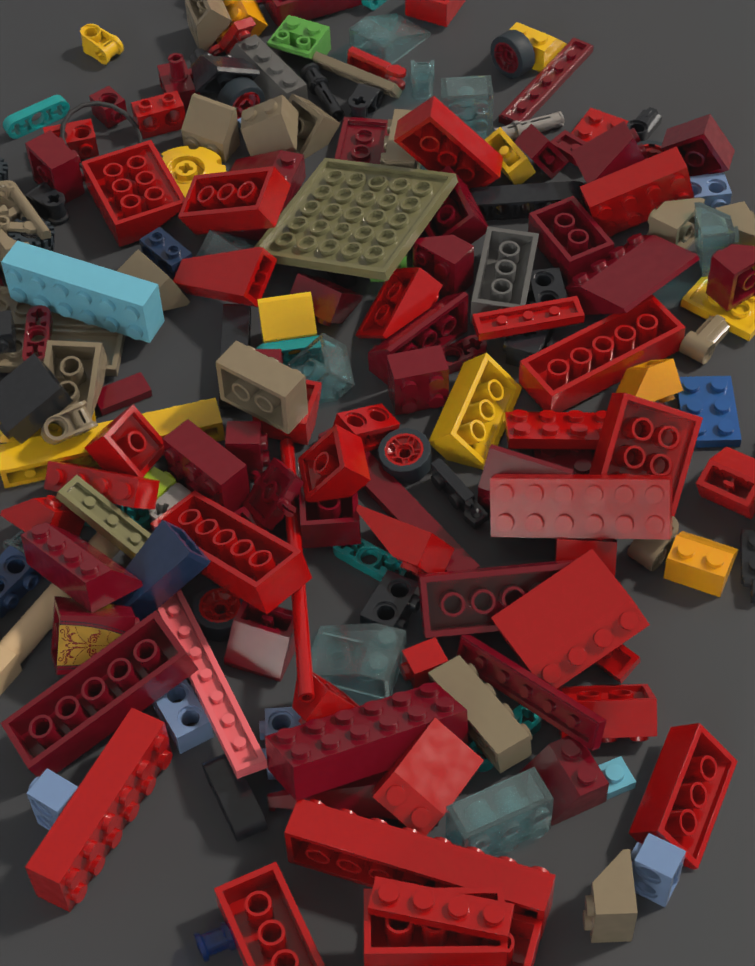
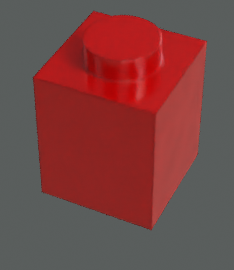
(420, 660)

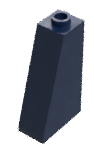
(164, 567)

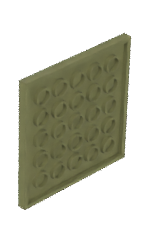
(357, 217)

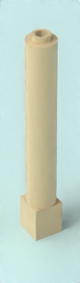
(36, 623)

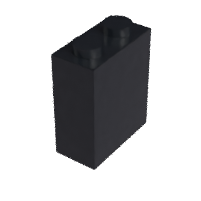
(29, 398)

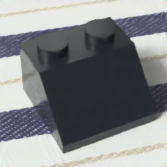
(214, 72)

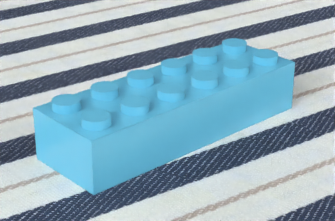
(83, 291)

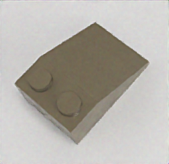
(78, 368)

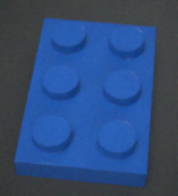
(715, 402)

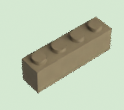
(489, 721)

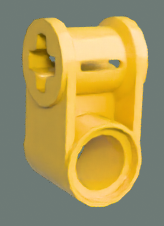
(100, 43)

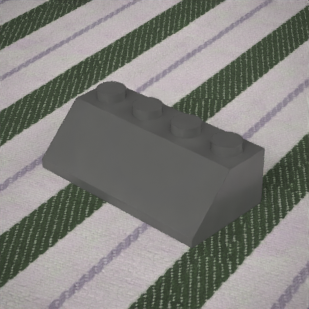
(275, 75)
(504, 270)

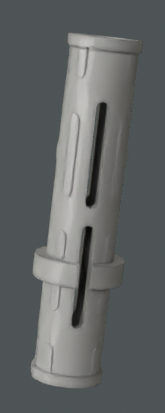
(542, 123)

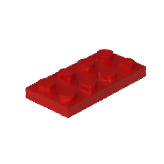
(553, 429)

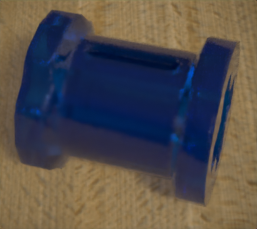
(214, 941)

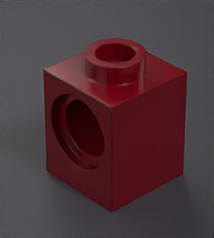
(107, 115)

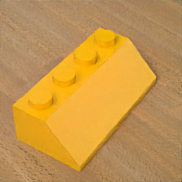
(475, 412)

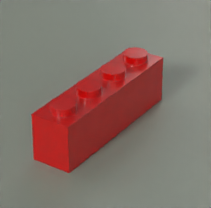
(115, 486)

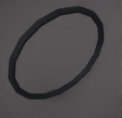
(103, 104)

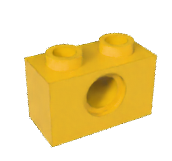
(515, 163)

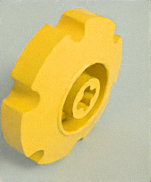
(187, 162)

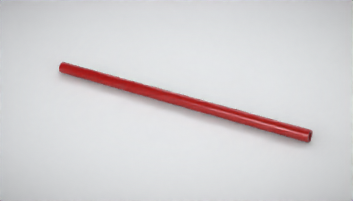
(299, 598)

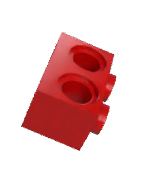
(159, 114)
(79, 137)
(369, 423)

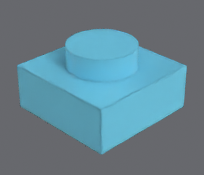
(618, 776)

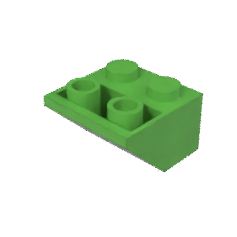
(301, 37)

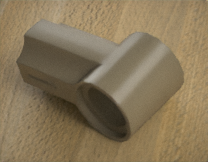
(702, 343)

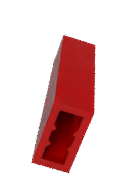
(227, 276)

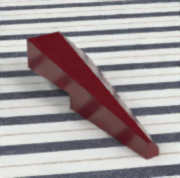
(351, 796)

